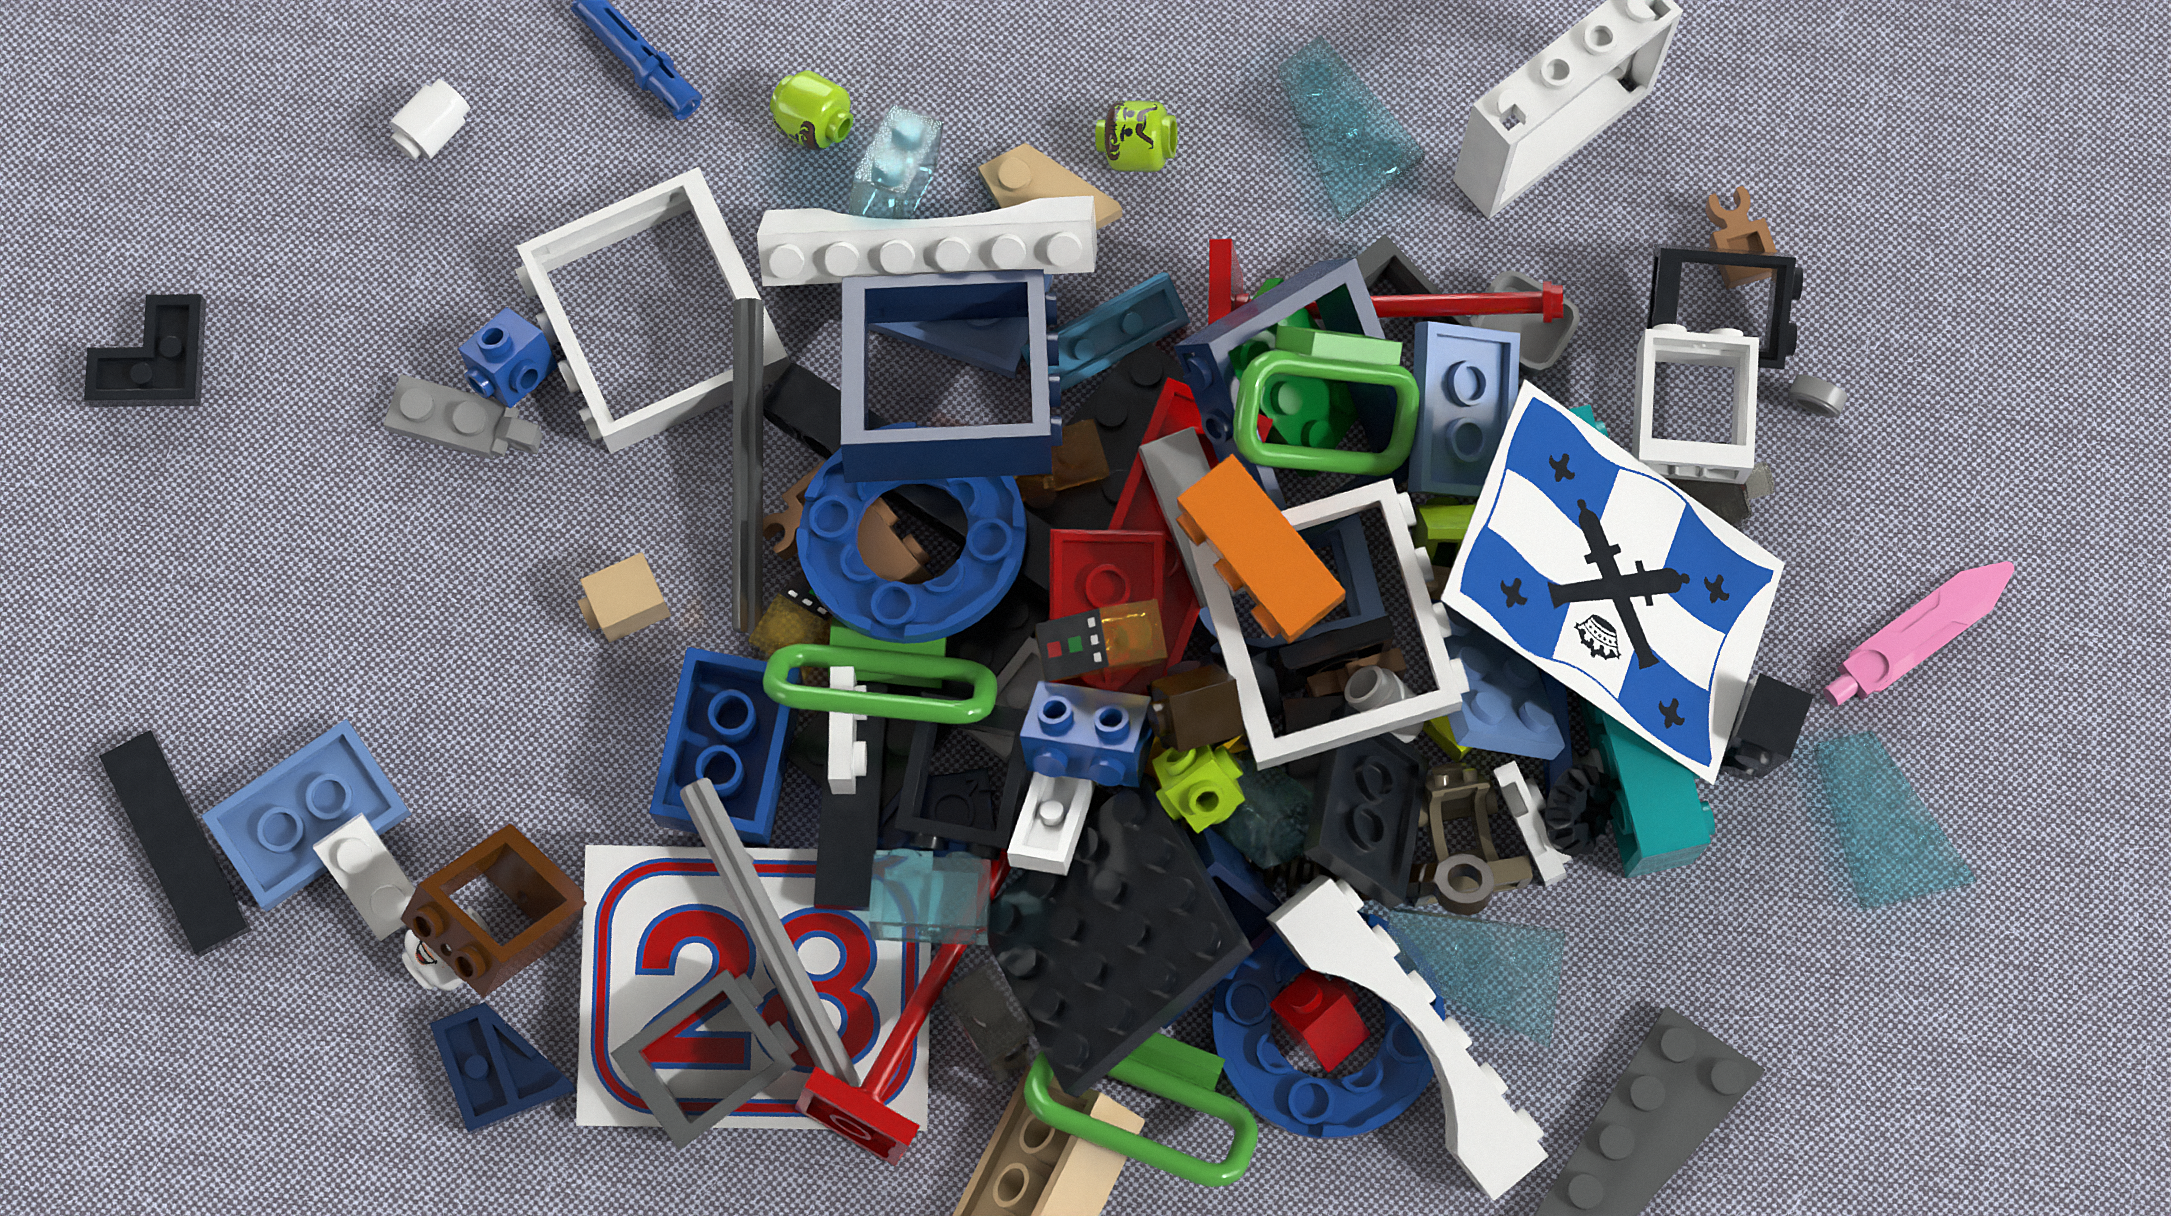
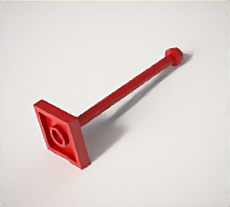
(1227, 295)
(859, 1111)

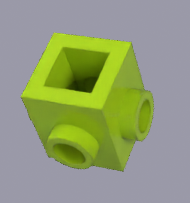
(1199, 784)

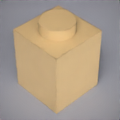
(622, 598)

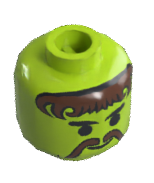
(811, 110)
(1137, 136)

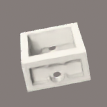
(1689, 458)

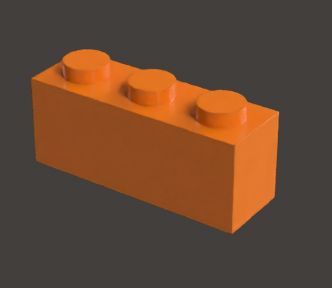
(1258, 550)

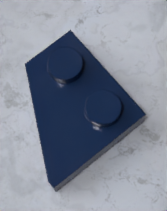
(494, 1068)

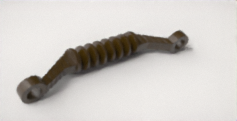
(1423, 879)

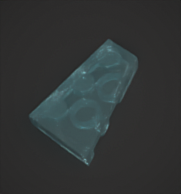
(1346, 128)
(1884, 826)
(1485, 964)

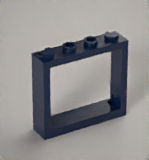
(1344, 308)
(956, 449)

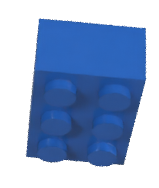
(731, 735)

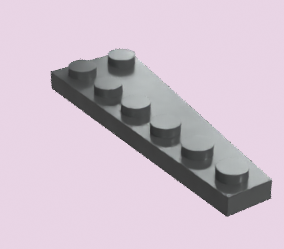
(1651, 1120)

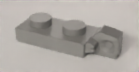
(458, 420)

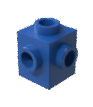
(507, 358)

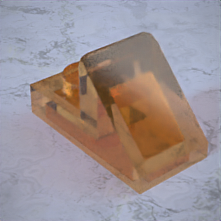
(1074, 463)

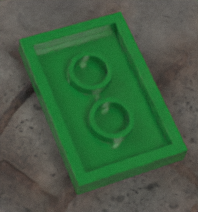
(1302, 408)

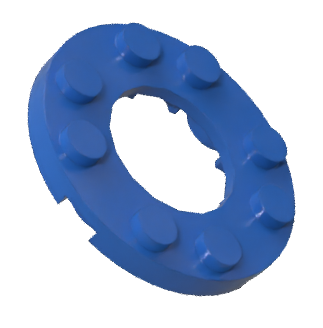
(900, 610)
(1289, 1097)

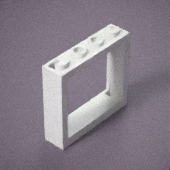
(1563, 99)
(608, 227)
(1430, 618)

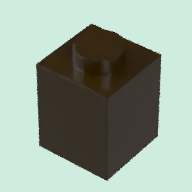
(1196, 708)

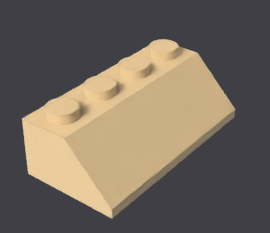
(1043, 1169)

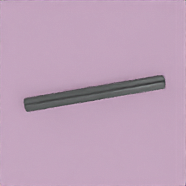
(747, 465)

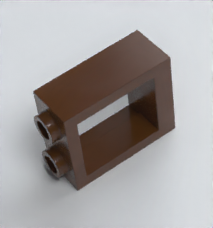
(522, 875)

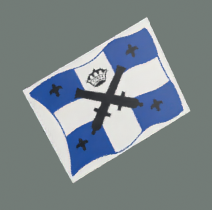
(1614, 582)

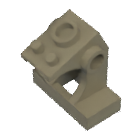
(1458, 794)

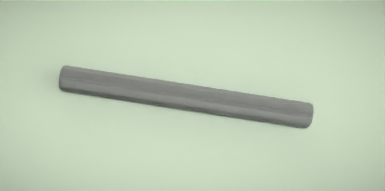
(767, 931)

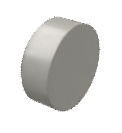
(1817, 396)

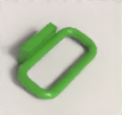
(1336, 358)
(881, 662)
(1172, 1072)

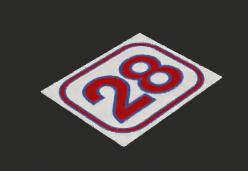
(667, 926)

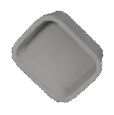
(1539, 341)

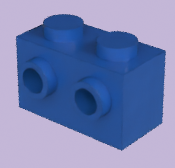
(1087, 734)

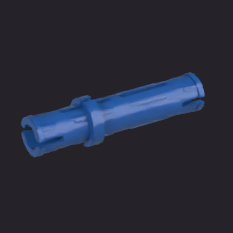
(651, 68)

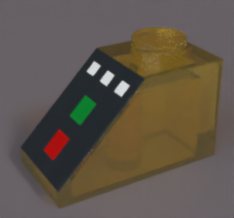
(792, 619)
(1101, 641)

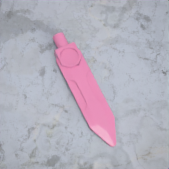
(1919, 632)

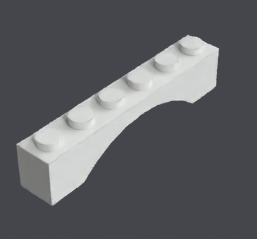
(828, 245)
(1480, 1126)

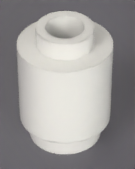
(428, 120)
(1378, 687)

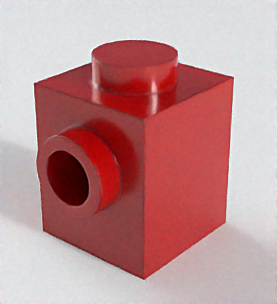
(1321, 1017)

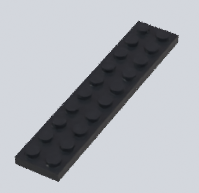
(1121, 416)

